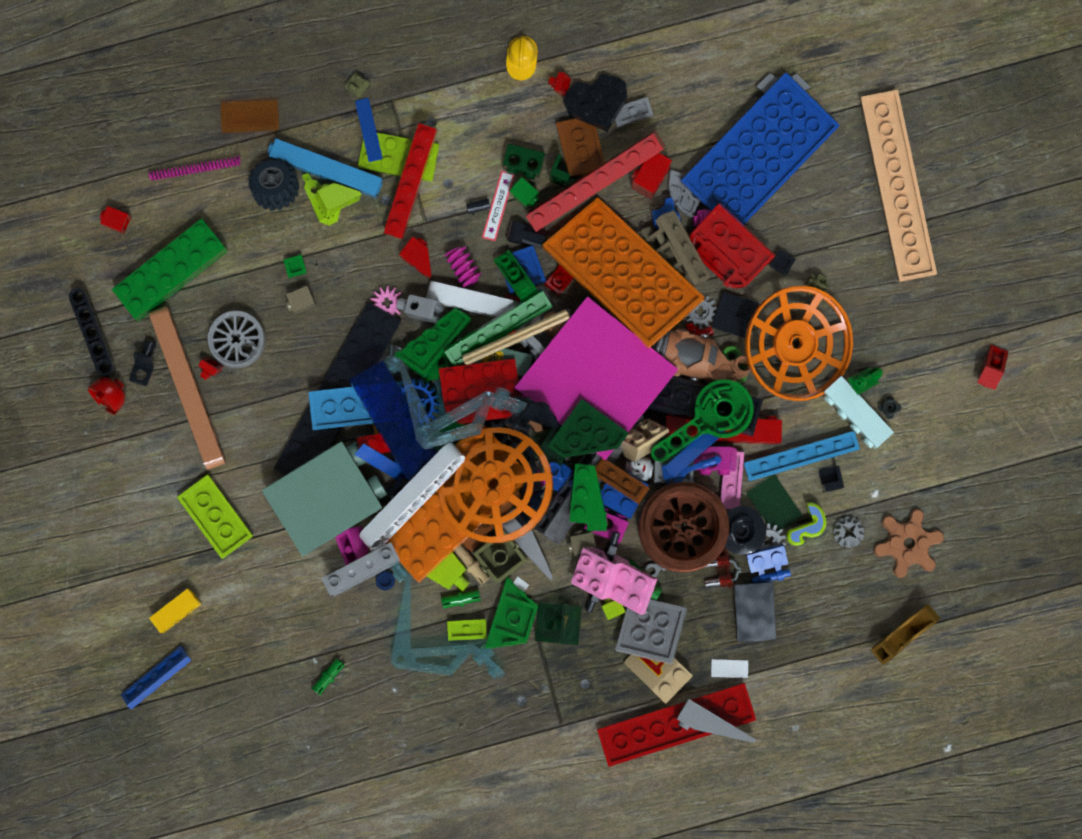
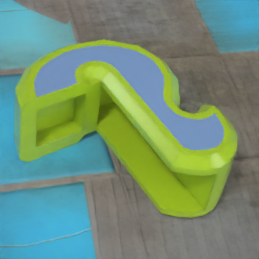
(809, 530)

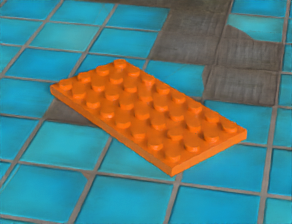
(623, 272)
(428, 533)

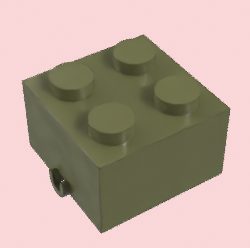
(500, 559)

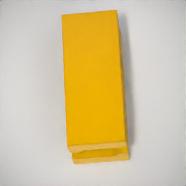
(175, 611)

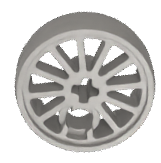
(251, 357)

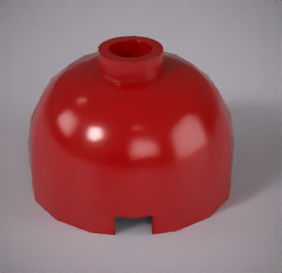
(108, 393)

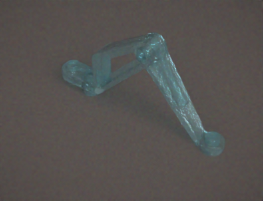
(429, 434)
(402, 643)

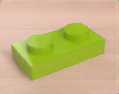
(467, 629)

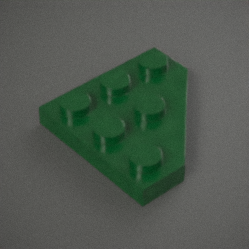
(587, 433)

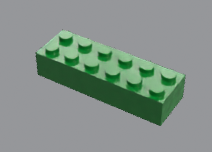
(169, 270)

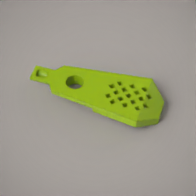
(315, 205)

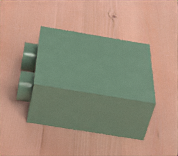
(324, 497)

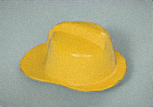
(521, 58)

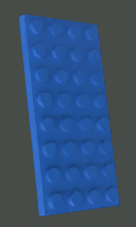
(761, 150)

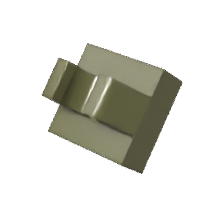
(357, 85)

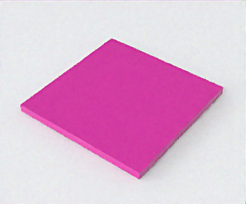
(600, 364)

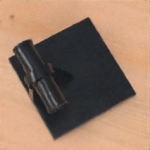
(734, 314)
(535, 412)

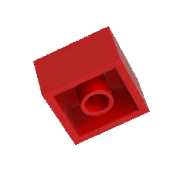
(650, 176)

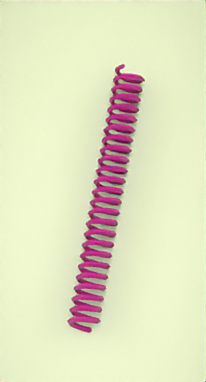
(195, 169)

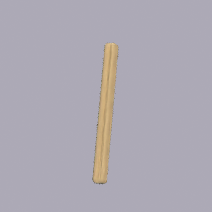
(516, 337)

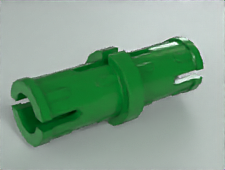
(460, 599)
(328, 676)

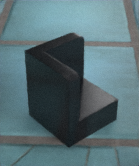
(831, 479)

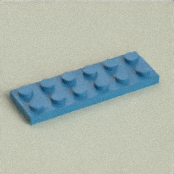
(342, 407)

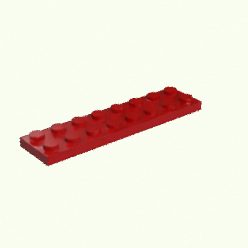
(661, 729)

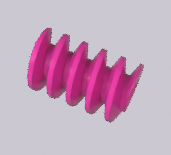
(463, 266)

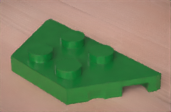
(512, 618)

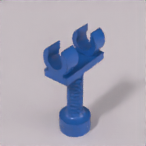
(560, 475)

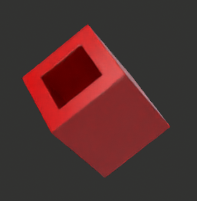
(115, 219)

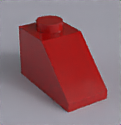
(417, 256)
(993, 367)

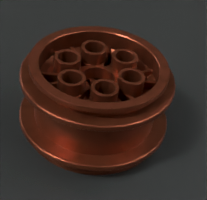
(715, 517)

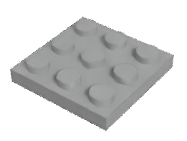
(653, 633)

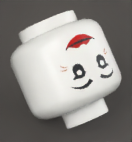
(641, 469)

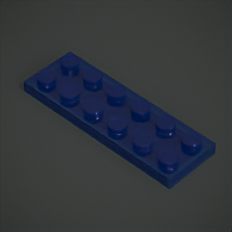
(391, 417)

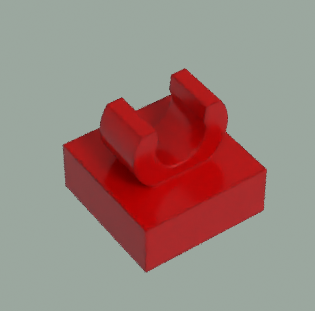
(560, 84)
(210, 367)

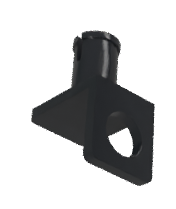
(144, 363)

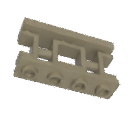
(680, 246)

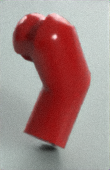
(694, 330)

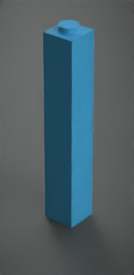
(326, 168)

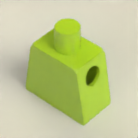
(450, 573)

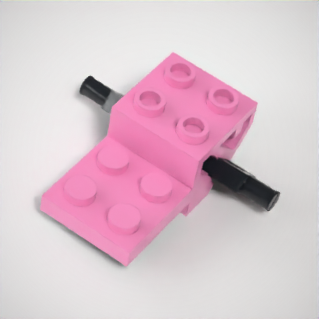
(612, 577)

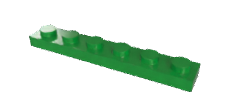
(499, 326)

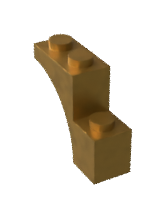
(905, 633)

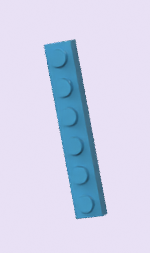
(801, 456)

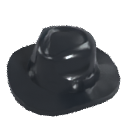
(746, 530)

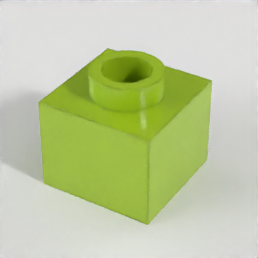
(612, 608)

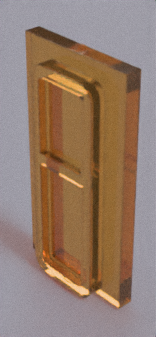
(250, 116)

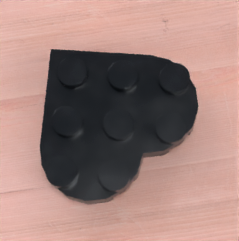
(598, 102)

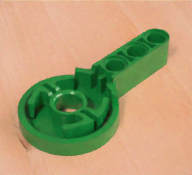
(708, 419)

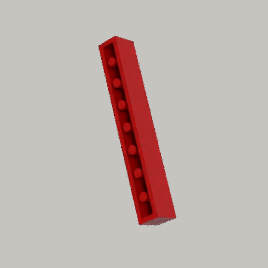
(595, 180)

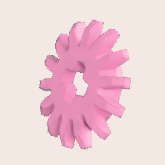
(391, 296)

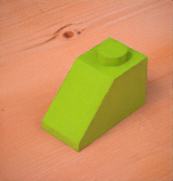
(336, 197)

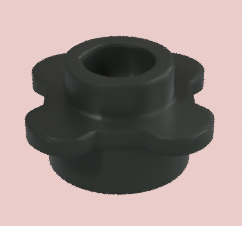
(894, 407)

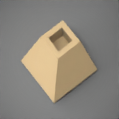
(642, 439)

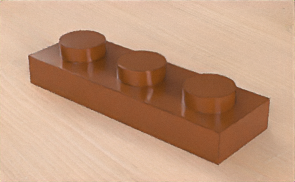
(621, 481)

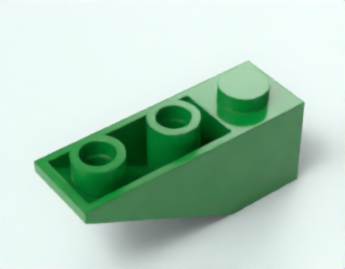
(515, 276)

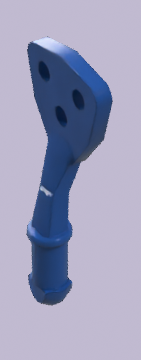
(703, 464)

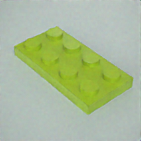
(394, 155)
(215, 516)

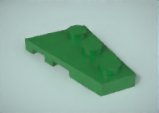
(586, 497)

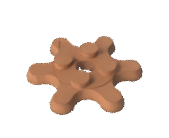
(895, 546)

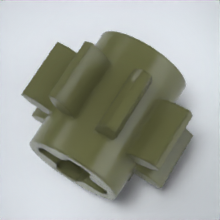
(819, 282)

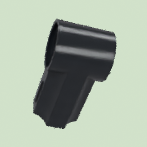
(521, 233)

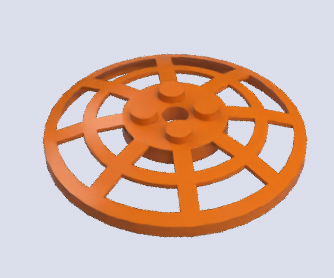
(808, 341)
(503, 492)

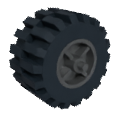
(273, 184)

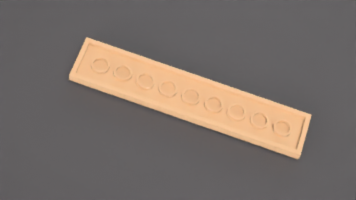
(898, 186)

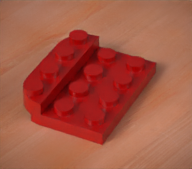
(730, 248)
(466, 382)

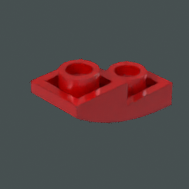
(559, 281)

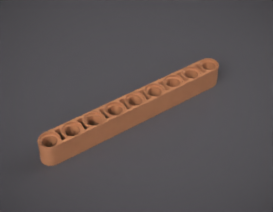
(187, 387)

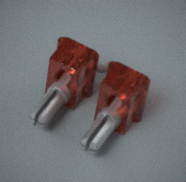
(724, 580)

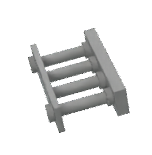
(361, 570)

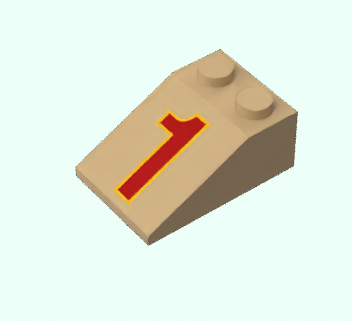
(660, 677)

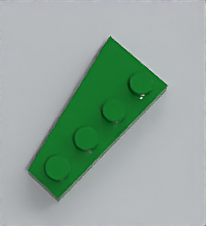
(428, 349)

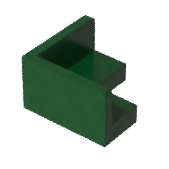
(559, 173)

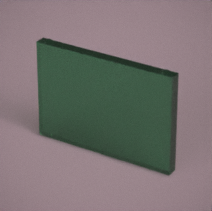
(774, 503)

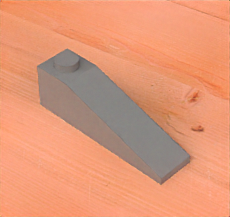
(528, 545)
(700, 719)

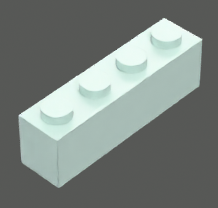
(858, 413)

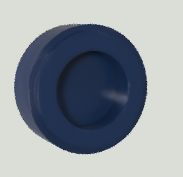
(385, 580)

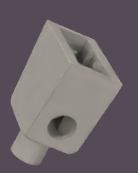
(427, 310)

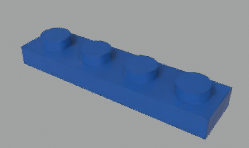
(156, 677)

